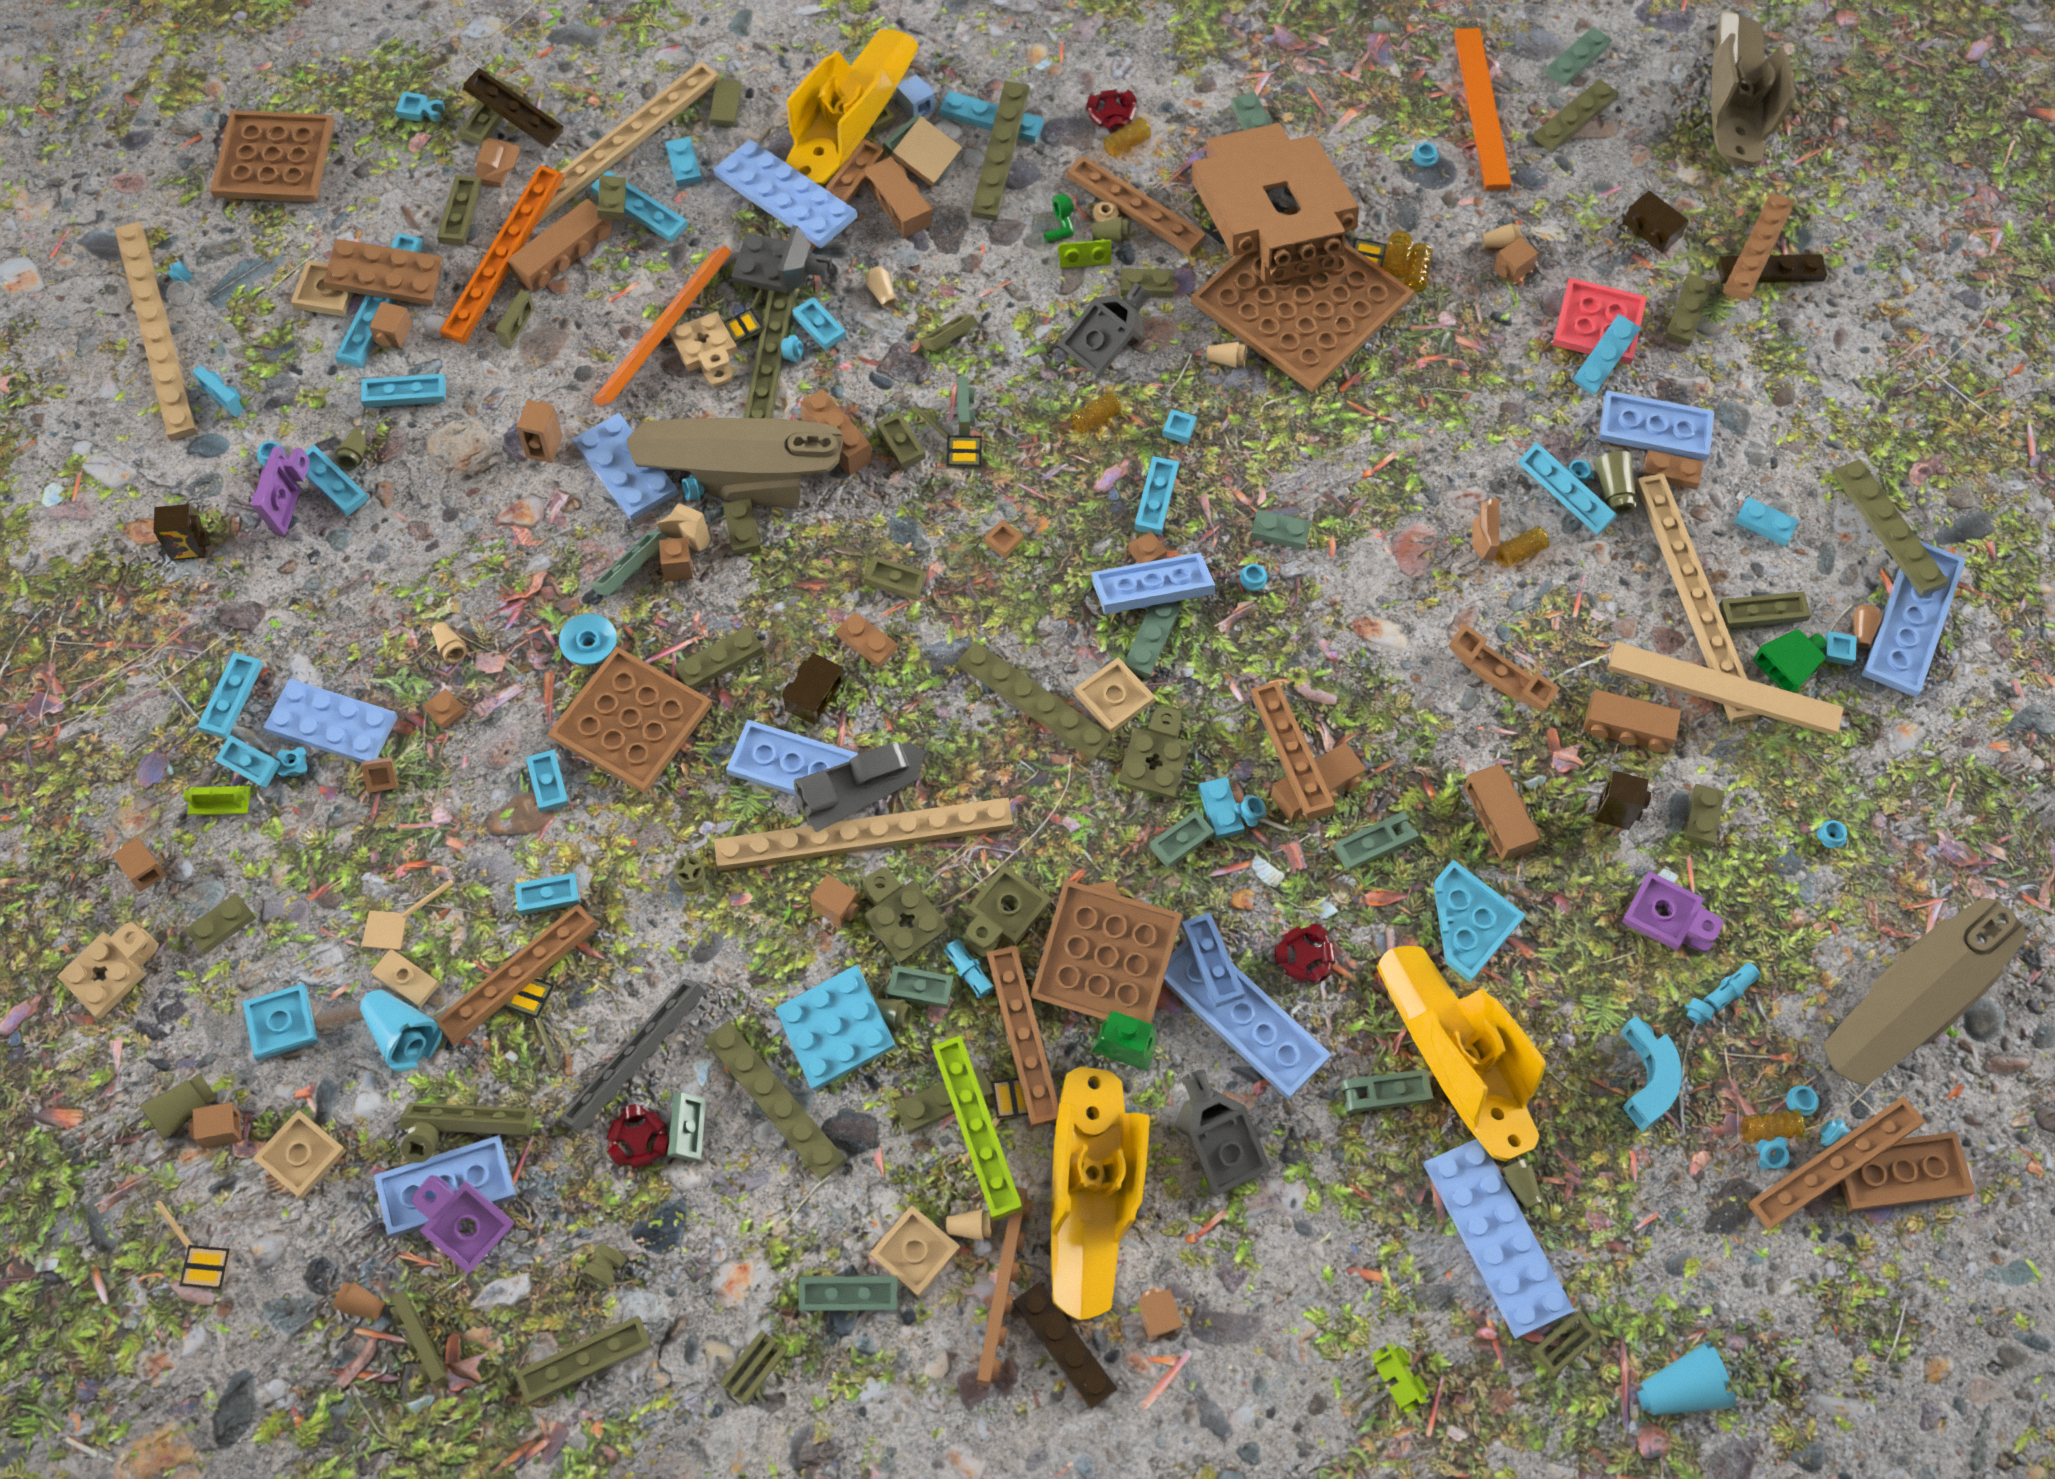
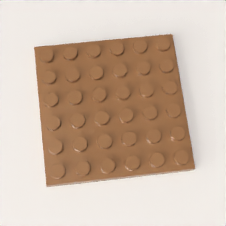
(1307, 320)

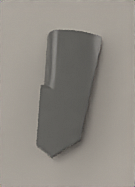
(857, 783)

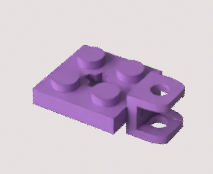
(278, 488)
(1687, 919)
(449, 1209)

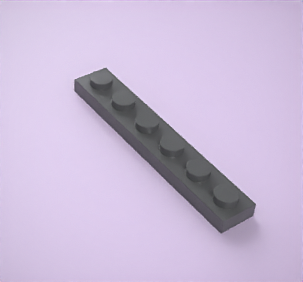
(627, 1061)

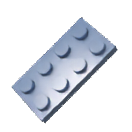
(1656, 425)
(608, 455)
(1153, 583)
(330, 722)
(780, 757)
(480, 1163)

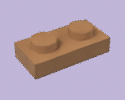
(1677, 469)
(867, 639)

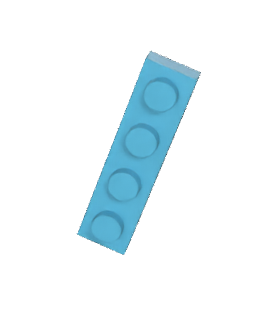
(983, 114)
(649, 212)
(1567, 488)

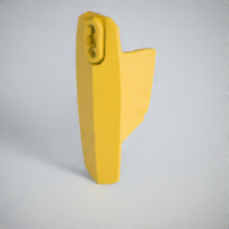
(841, 103)
(1471, 1049)
(1094, 1189)

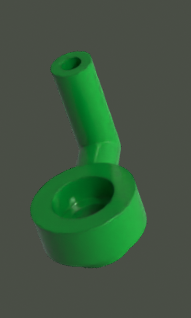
(1062, 209)

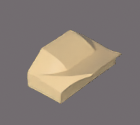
(686, 523)

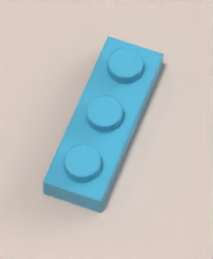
(1606, 354)
(403, 390)
(333, 482)
(1156, 495)
(230, 695)

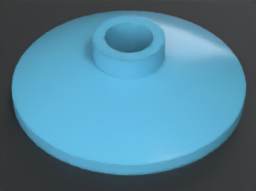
(587, 629)

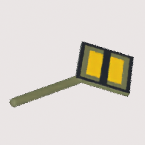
(1373, 250)
(746, 323)
(961, 450)
(531, 1003)

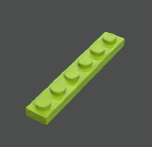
(977, 1128)

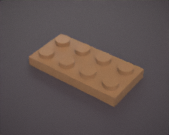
(383, 272)
(1911, 1173)

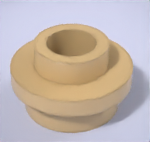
(1104, 211)

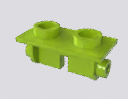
(1084, 253)
(217, 800)
(1395, 1364)

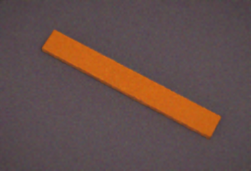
(1482, 109)
(495, 263)
(661, 326)

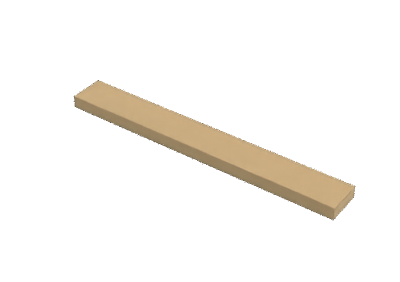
(1726, 688)

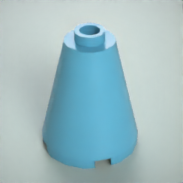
(399, 1030)
(1688, 1385)

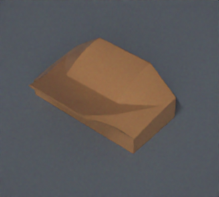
(495, 161)
(1486, 529)

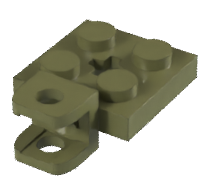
(1159, 742)
(892, 903)
(992, 922)

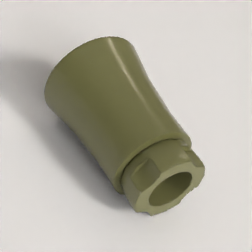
(1617, 480)
(175, 1106)

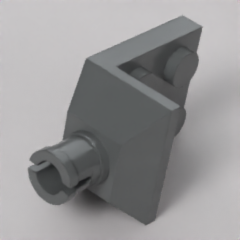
(778, 263)
(1106, 329)
(1220, 1135)

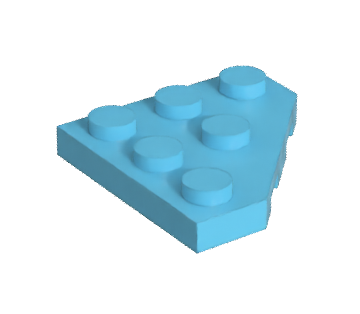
(1471, 920)

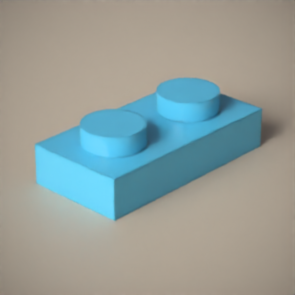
(683, 162)
(819, 323)
(214, 386)
(1766, 521)
(248, 761)
(547, 781)
(1219, 807)
(547, 894)

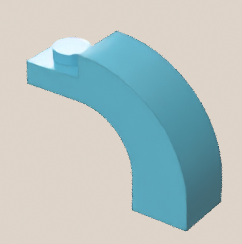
(1663, 1074)

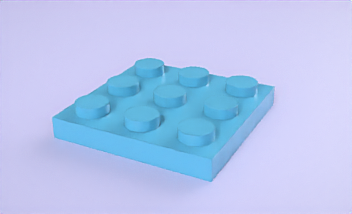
(835, 1028)

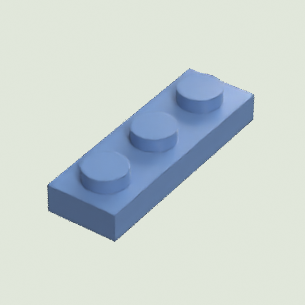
(1212, 960)

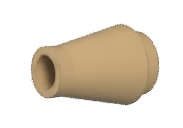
(1501, 236)
(880, 285)
(1228, 354)
(449, 645)
(971, 1225)

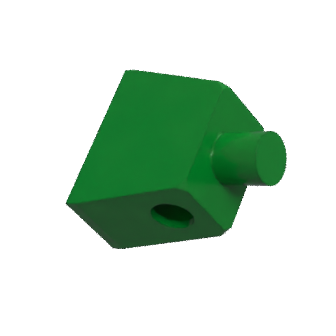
(1791, 659)
(1126, 1040)

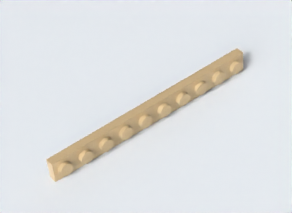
(632, 133)
(156, 331)
(1691, 582)
(863, 834)

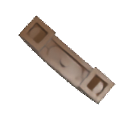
(1500, 672)

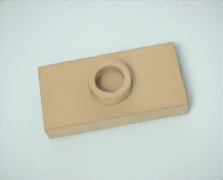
(405, 978)

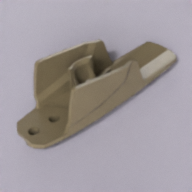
(1747, 90)
(740, 455)
(1925, 991)

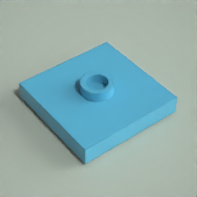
(280, 1022)

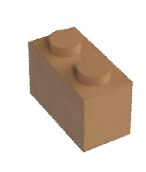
(539, 431)

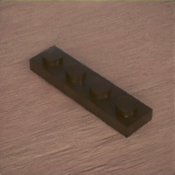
(513, 107)
(1781, 268)
(1065, 1346)

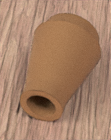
(1866, 623)
(357, 1301)

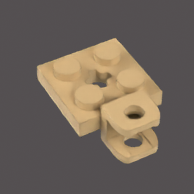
(711, 355)
(122, 972)

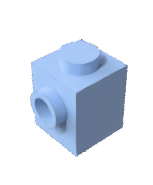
(915, 96)

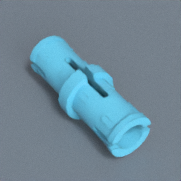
(969, 968)
(1732, 987)

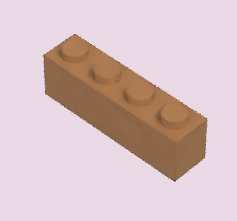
(559, 246)

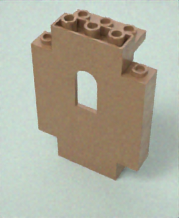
(1234, 193)

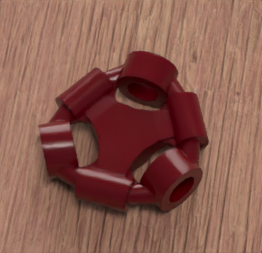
(1112, 111)
(1306, 954)
(637, 1137)

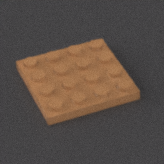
(273, 156)
(630, 719)
(1105, 953)

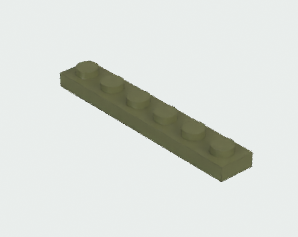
(1000, 151)
(1891, 528)
(1035, 701)
(775, 1101)

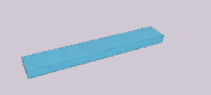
(359, 339)

